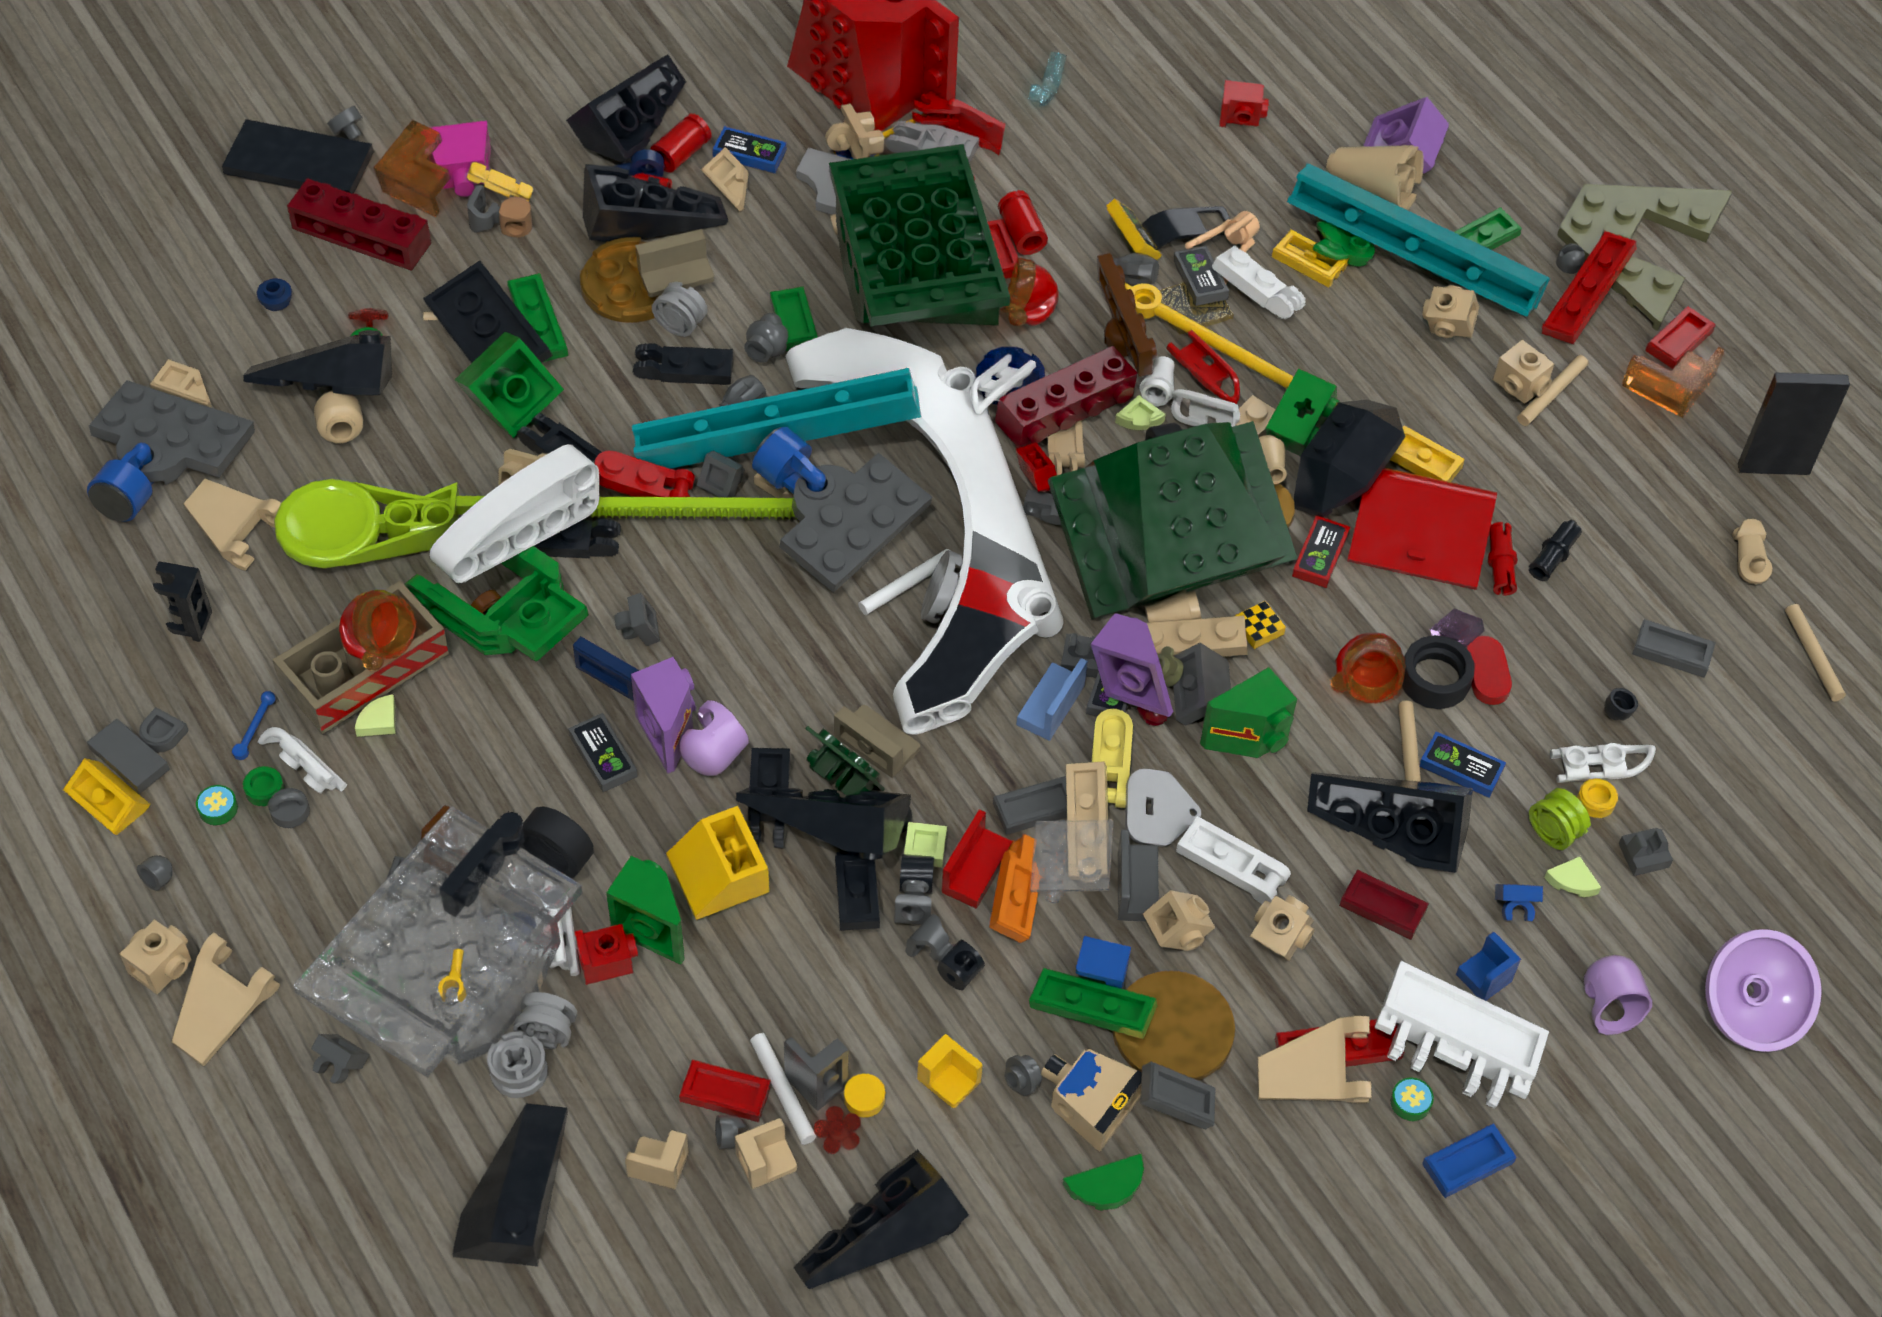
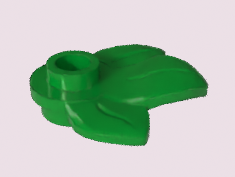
(1343, 245)

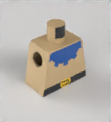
(1093, 1094)

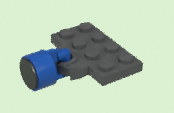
(157, 442)
(840, 513)

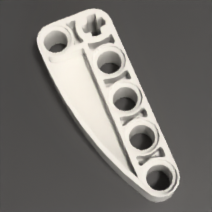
(520, 514)

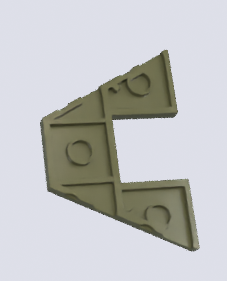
(1621, 211)

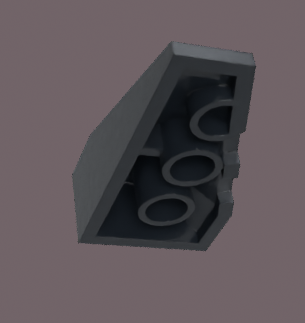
(630, 112)
(349, 365)
(853, 823)
(513, 1199)
(905, 1214)

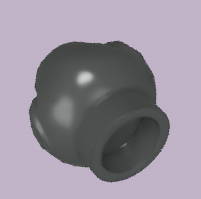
(766, 338)

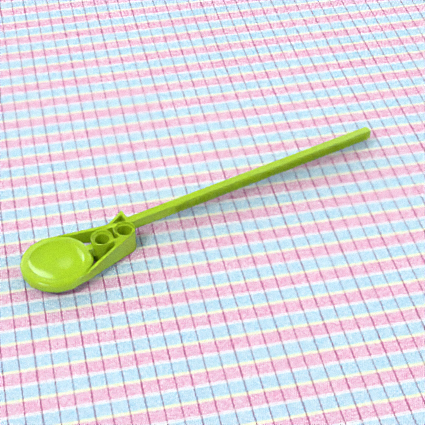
(340, 520)

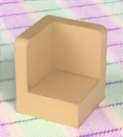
(765, 1153)
(658, 1160)

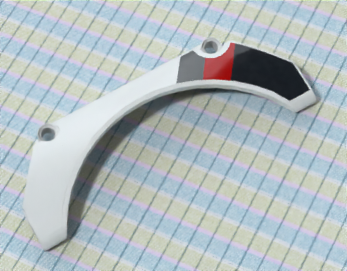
(1002, 571)

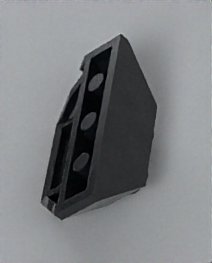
(1346, 455)

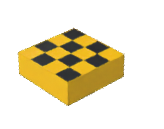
(1262, 624)

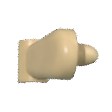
(1752, 557)

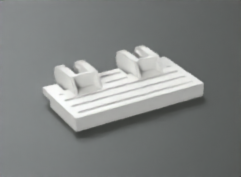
(1464, 1030)

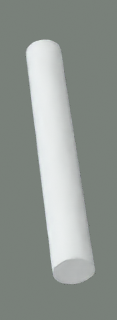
(900, 585)
(783, 1088)

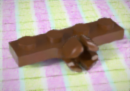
(1126, 328)

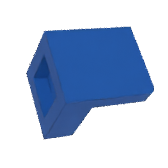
(1103, 961)
(1490, 968)

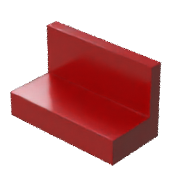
(974, 863)

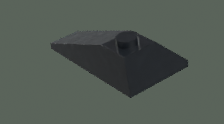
(631, 207)
(1407, 817)

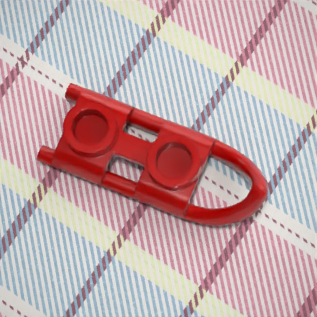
(1208, 375)

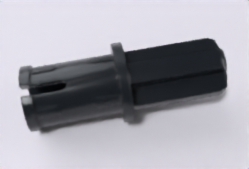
(1555, 550)

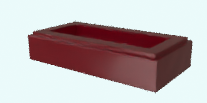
(1384, 904)

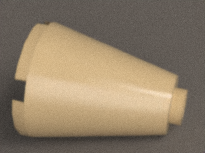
(1380, 170)

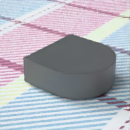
(162, 730)

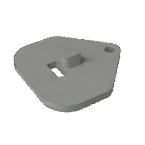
(1168, 808)

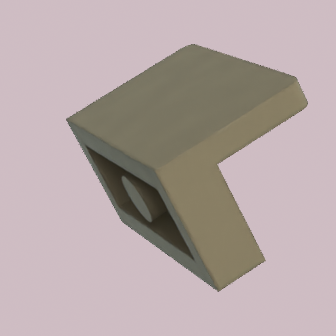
(674, 259)
(875, 739)

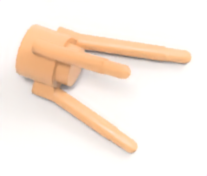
(1238, 231)

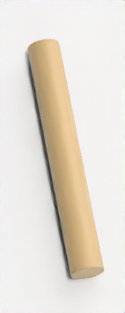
(1554, 390)
(1815, 652)
(1409, 741)

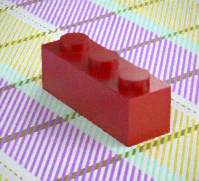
(1036, 466)

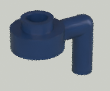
(645, 162)

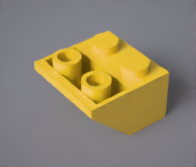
(719, 864)

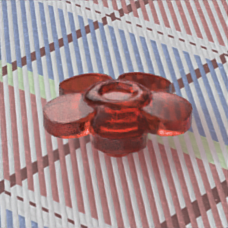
(369, 315)
(838, 1130)

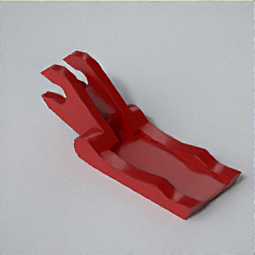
(961, 118)

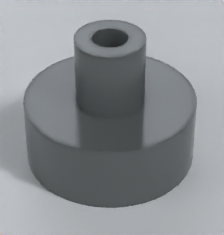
(346, 122)

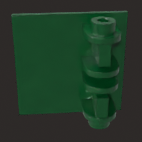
(841, 765)

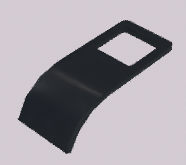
(1179, 223)

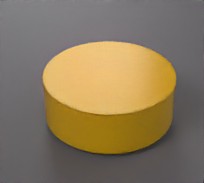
(1598, 797)
(864, 1095)

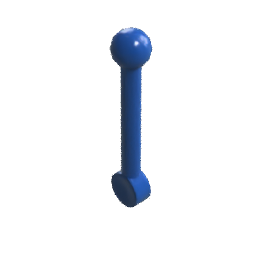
(240, 750)

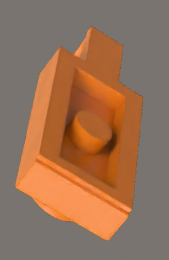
(1013, 899)

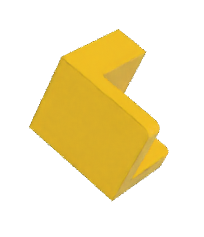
(949, 1071)

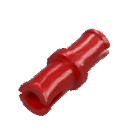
(1502, 559)

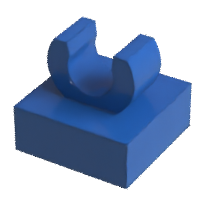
(1518, 895)

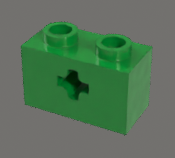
(1303, 395)

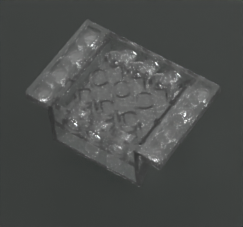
(400, 945)

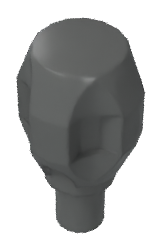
(1138, 268)
(744, 390)

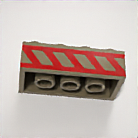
(335, 685)

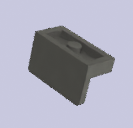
(1202, 679)
(1136, 878)
(818, 1077)

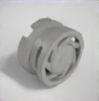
(679, 309)
(546, 1019)
(517, 1065)

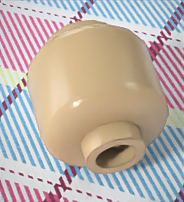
(338, 417)

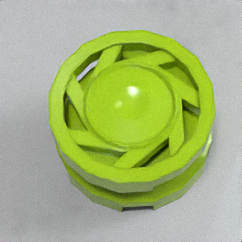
(1559, 818)

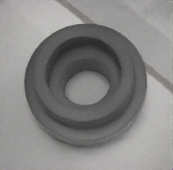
(1022, 1074)

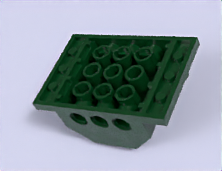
(917, 239)
(1171, 516)

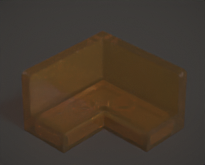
(407, 172)
(1676, 388)

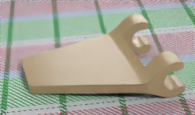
(228, 518)
(217, 1002)
(1314, 1066)

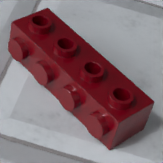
(359, 224)
(1066, 397)

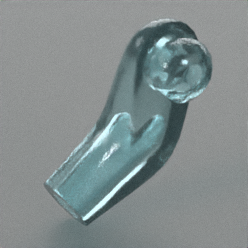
(1050, 81)

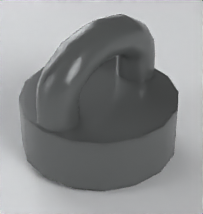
(289, 808)

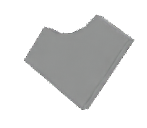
(815, 172)

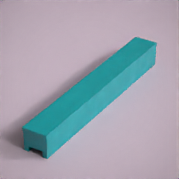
(1418, 240)
(807, 412)

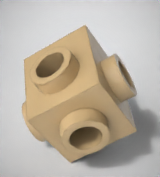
(1451, 311)
(1524, 372)
(1179, 920)
(1287, 940)
(156, 956)

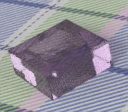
(1459, 627)

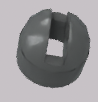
(1570, 258)
(155, 871)
(726, 1129)

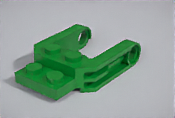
(526, 618)

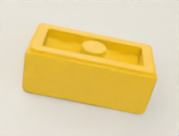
(105, 796)

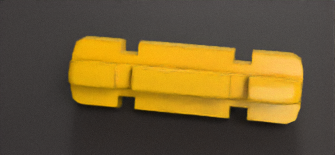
(498, 182)

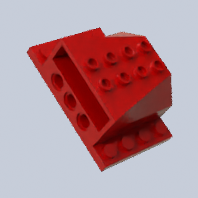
(877, 53)

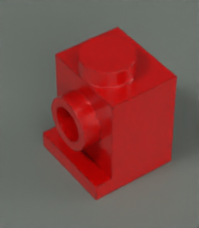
(1243, 104)
(605, 953)

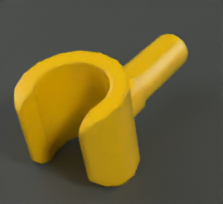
(454, 977)

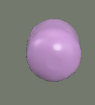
(716, 745)
(1621, 980)

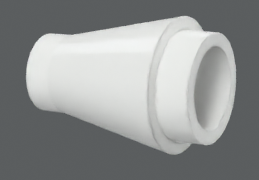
(1159, 386)

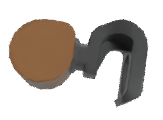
(513, 214)

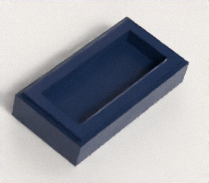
(604, 666)

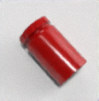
(682, 141)
(1022, 222)

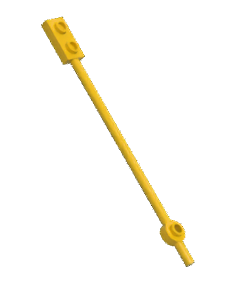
(1415, 452)

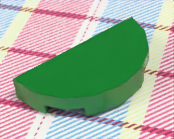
(1108, 1184)

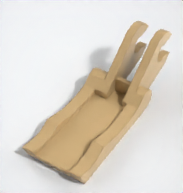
(1066, 448)

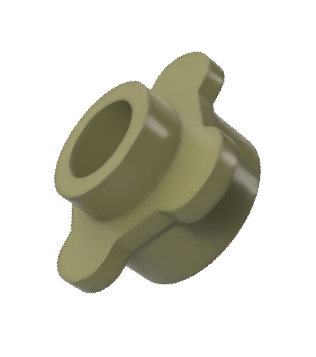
(1171, 666)

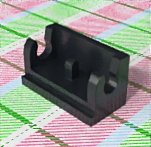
(186, 598)

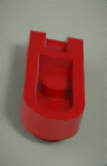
(641, 477)

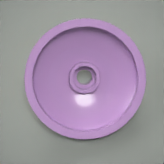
(1783, 996)

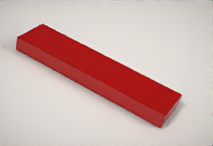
(1589, 287)

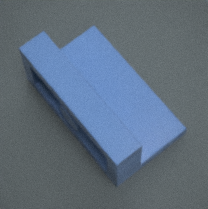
(1052, 699)

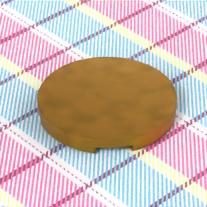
(613, 283)
(1188, 1030)

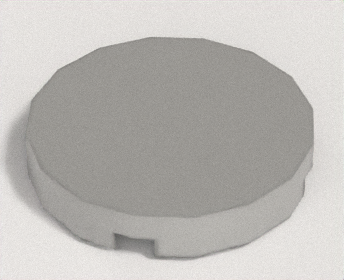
(941, 587)

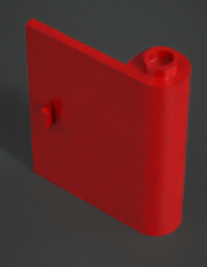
(1423, 528)

